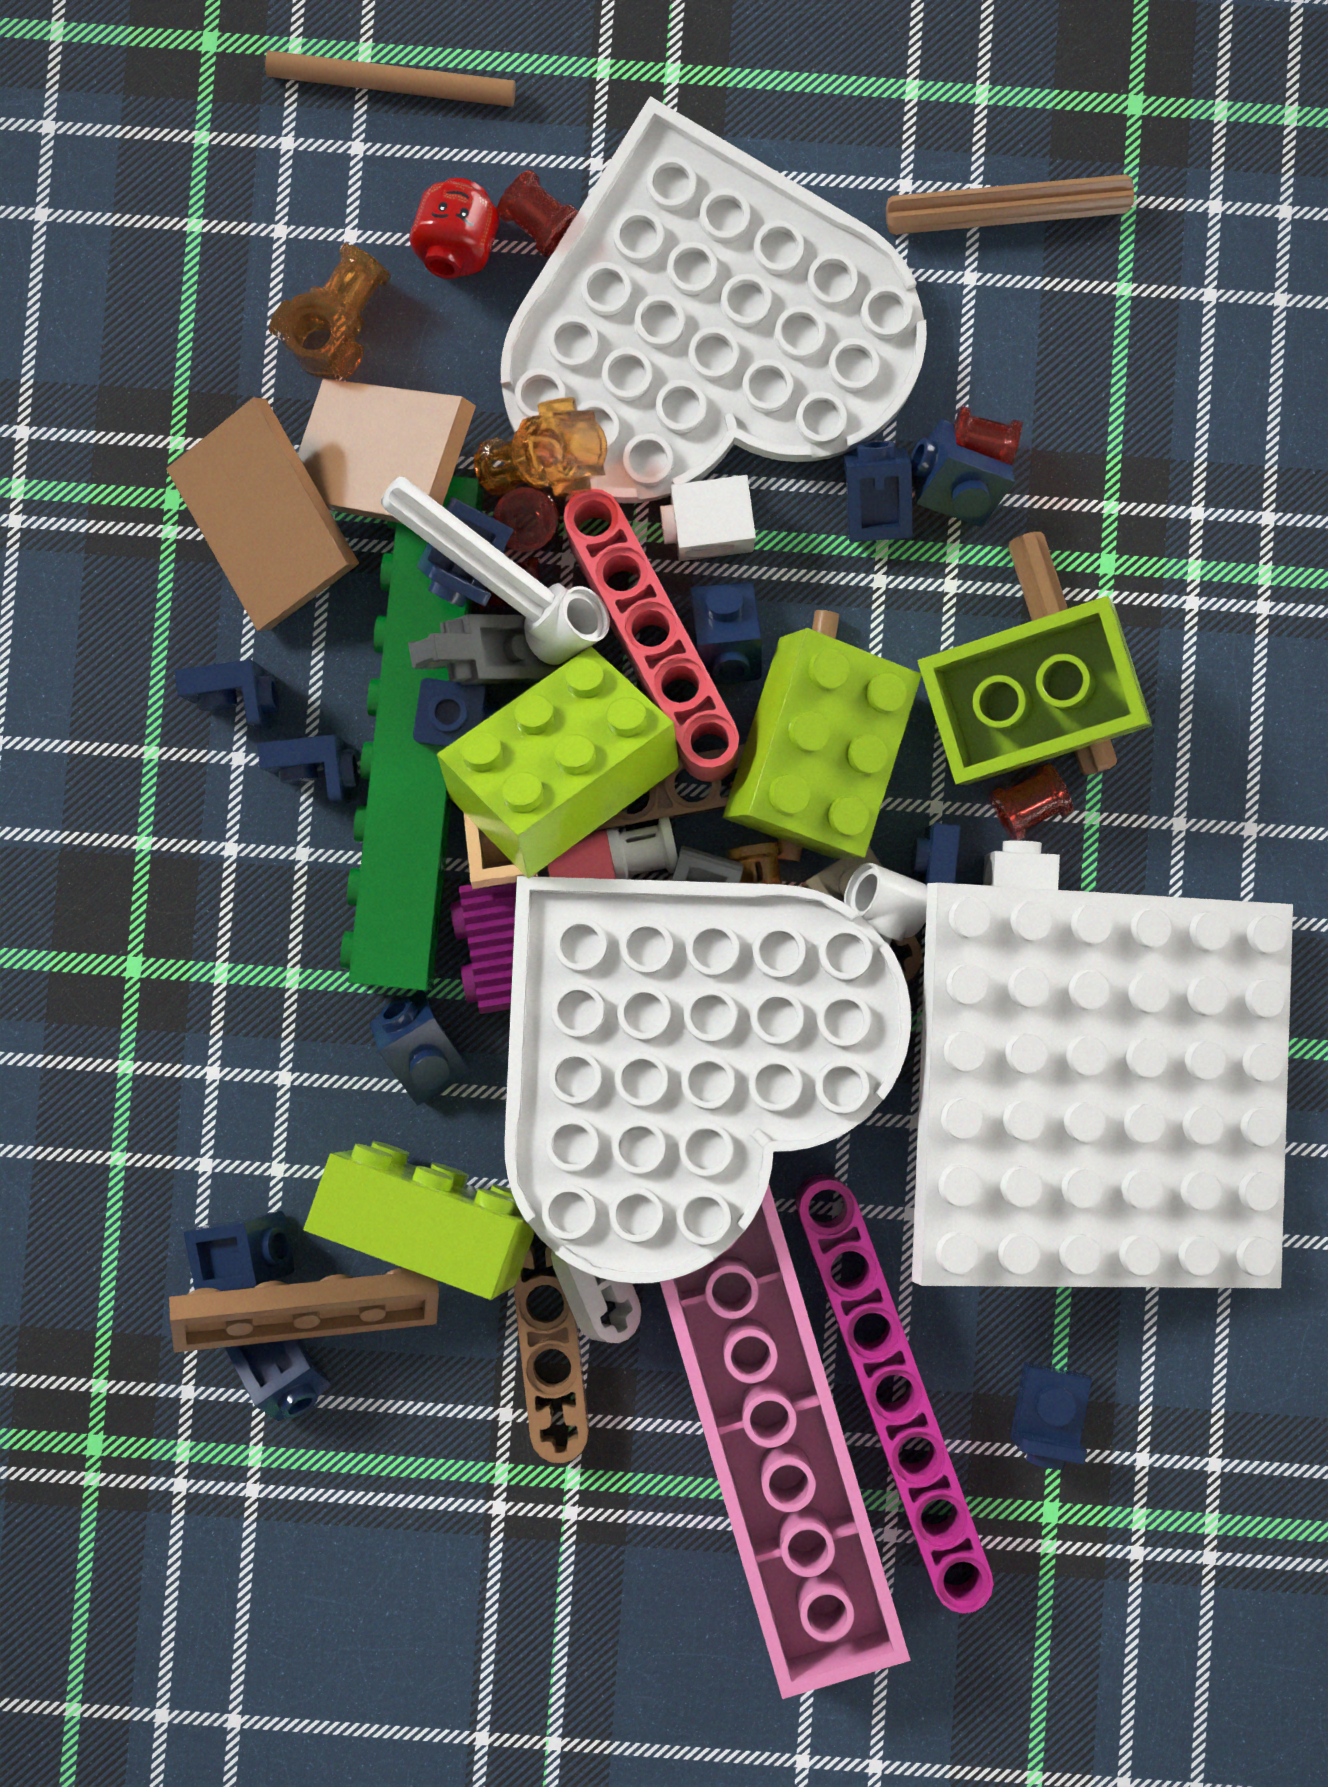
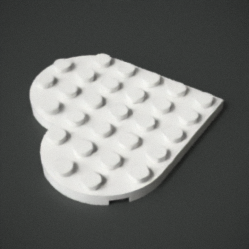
(713, 314)
(677, 1048)

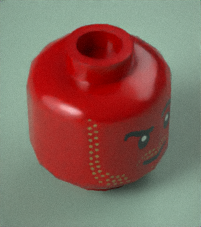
(454, 228)

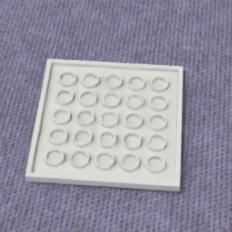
(1101, 1090)

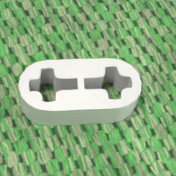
(587, 1299)

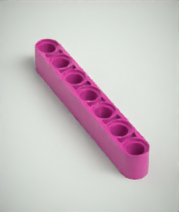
(907, 1418)

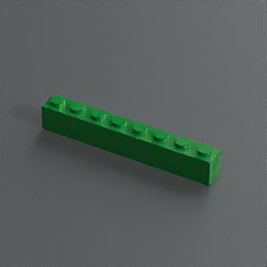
(407, 801)

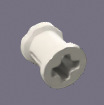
(643, 849)

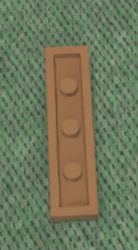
(302, 1310)

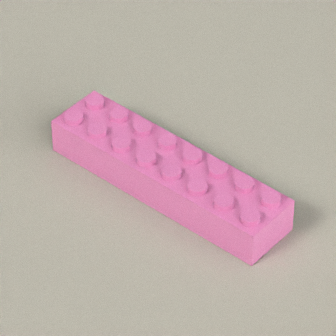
(783, 1463)

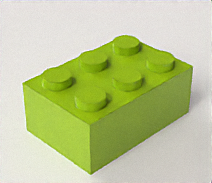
(1034, 692)
(822, 745)
(559, 761)
(421, 1218)

